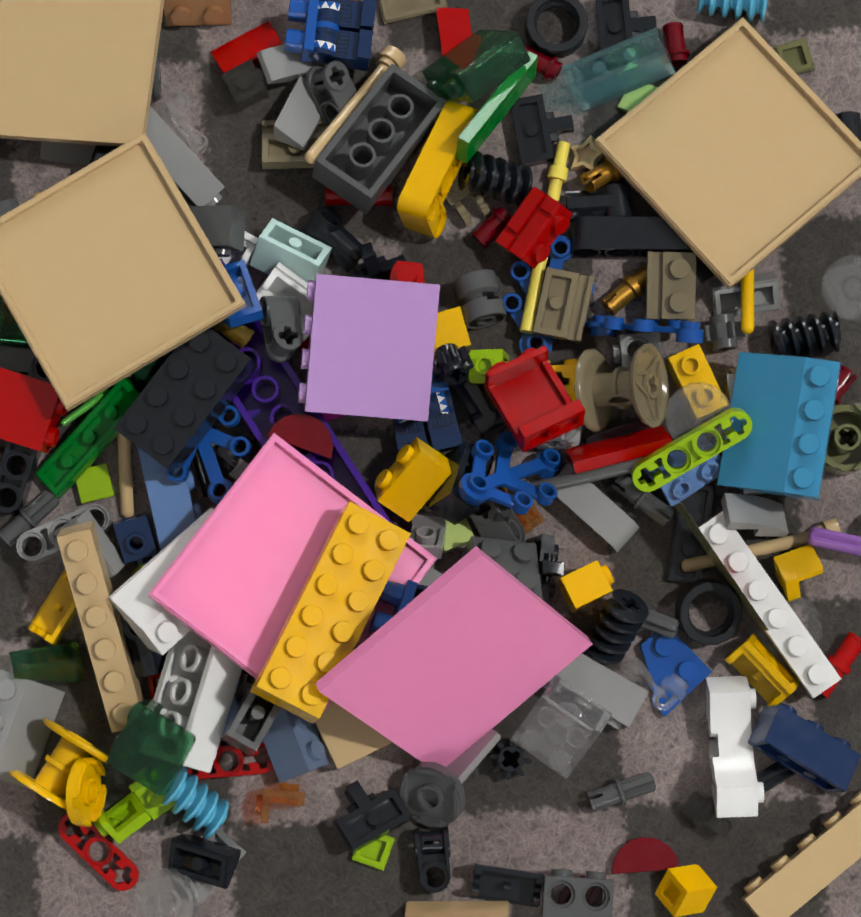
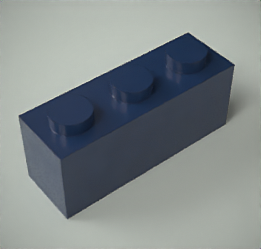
(804, 748)

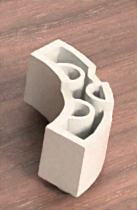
(730, 755)

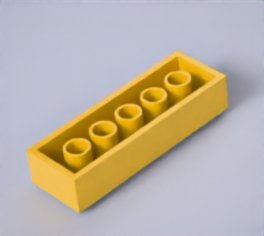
(330, 610)

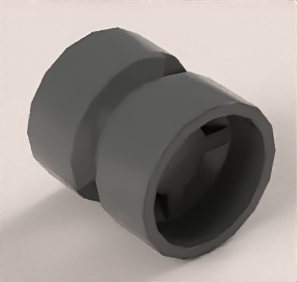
(481, 304)

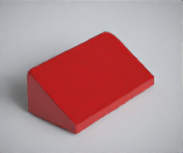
(452, 27)
(245, 47)

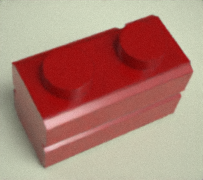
(534, 227)

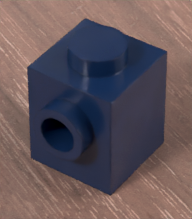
(136, 539)

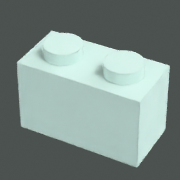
(292, 249)

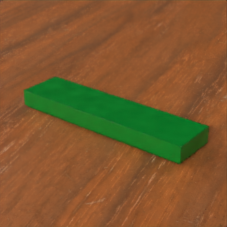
(495, 109)
(87, 440)

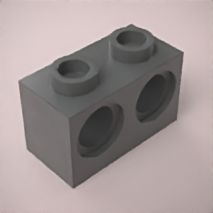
(576, 904)

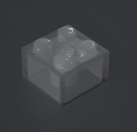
(561, 726)

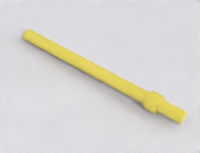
(556, 176)

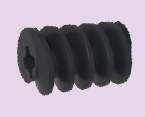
(496, 175)
(805, 335)
(617, 627)

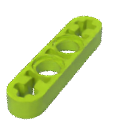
(688, 444)

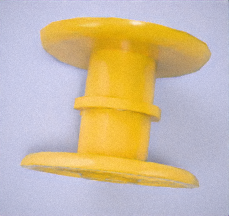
(53, 777)

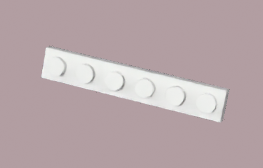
(784, 626)

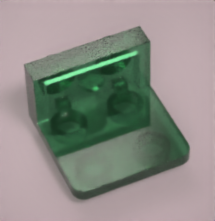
(151, 747)

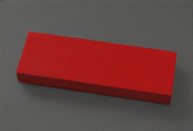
(617, 449)

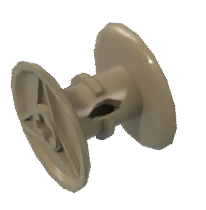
(642, 386)

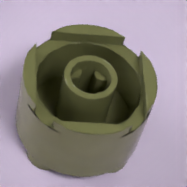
(845, 458)

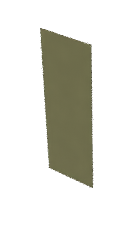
(720, 566)

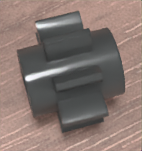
(723, 332)

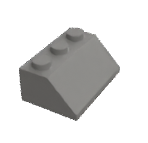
(21, 723)

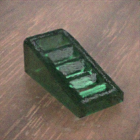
(50, 663)

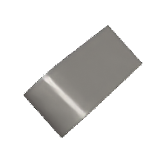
(598, 512)
(49, 542)

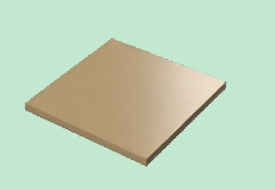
(77, 69)
(734, 152)
(110, 272)

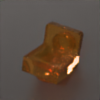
(286, 794)

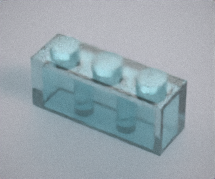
(619, 69)

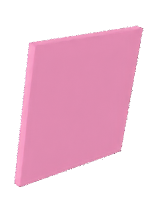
(257, 551)
(454, 661)

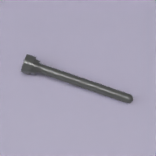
(575, 479)

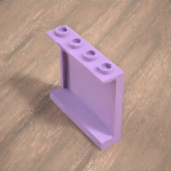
(369, 347)

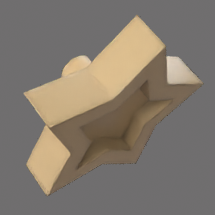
(586, 155)

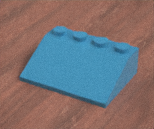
(791, 427)

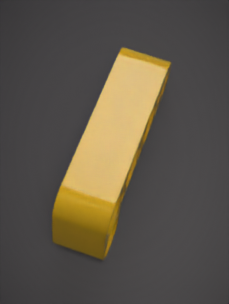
(434, 173)

